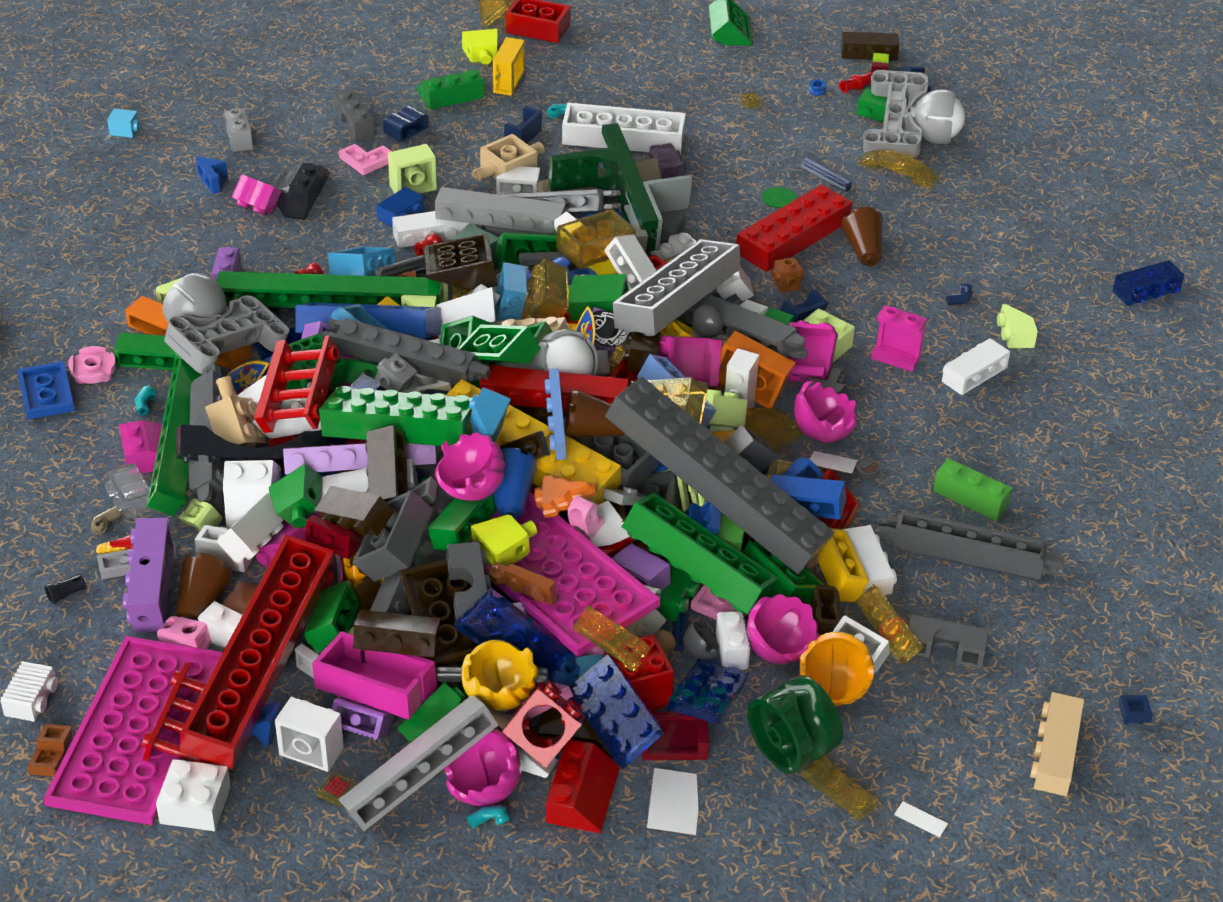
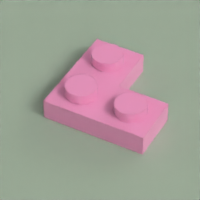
(365, 161)

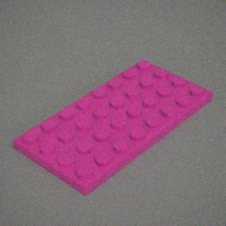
(581, 579)
(105, 761)

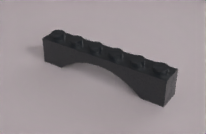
(201, 443)

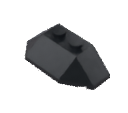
(300, 189)

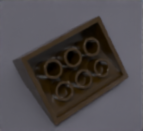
(461, 262)
(432, 595)

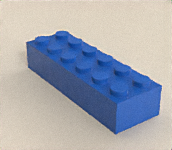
(414, 320)

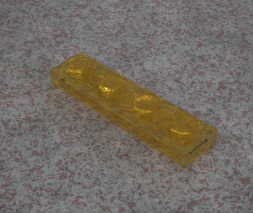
(889, 624)

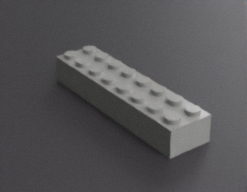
(676, 287)

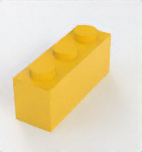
(843, 567)

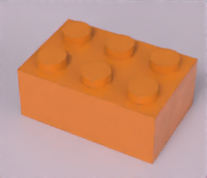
(772, 368)

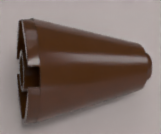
(864, 233)
(587, 417)
(200, 584)

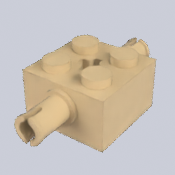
(506, 155)
(234, 417)

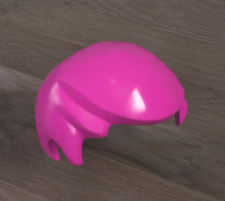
(824, 413)
(471, 467)
(781, 628)
(485, 771)

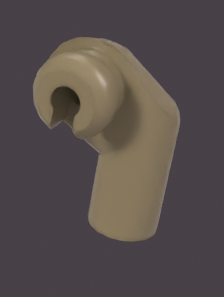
(101, 522)

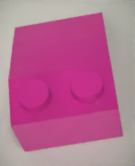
(140, 443)

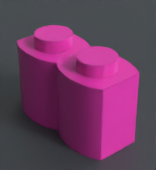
(256, 194)

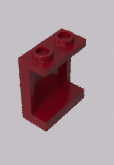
(326, 534)
(683, 738)

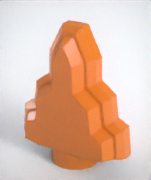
(559, 492)

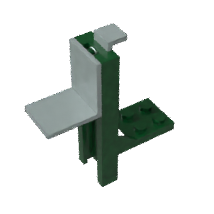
(639, 200)

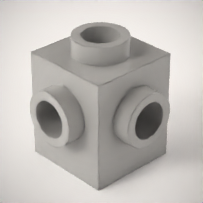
(395, 373)

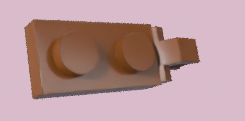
(524, 582)

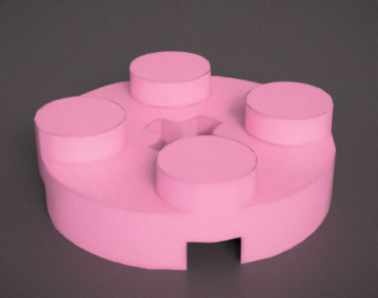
(81, 367)

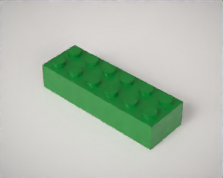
(421, 416)
(699, 552)

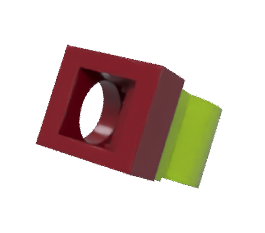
(880, 62)

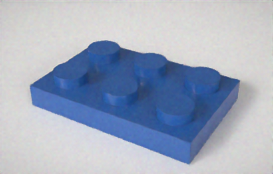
(45, 390)

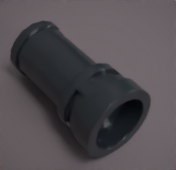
(58, 590)

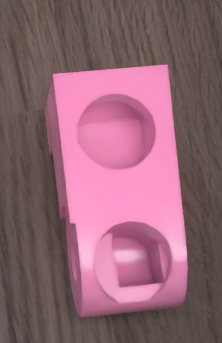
(584, 515)
(185, 632)

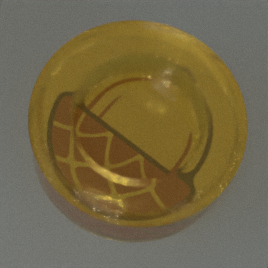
(750, 100)

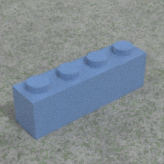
(662, 368)

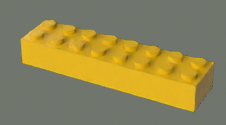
(581, 461)

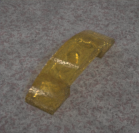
(901, 163)

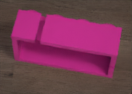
(384, 682)

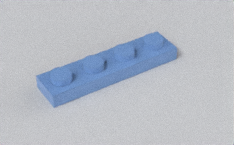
(555, 422)

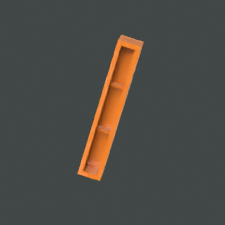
(148, 317)

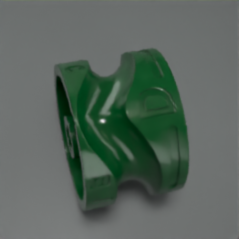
(795, 723)

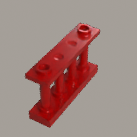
(280, 373)
(151, 740)

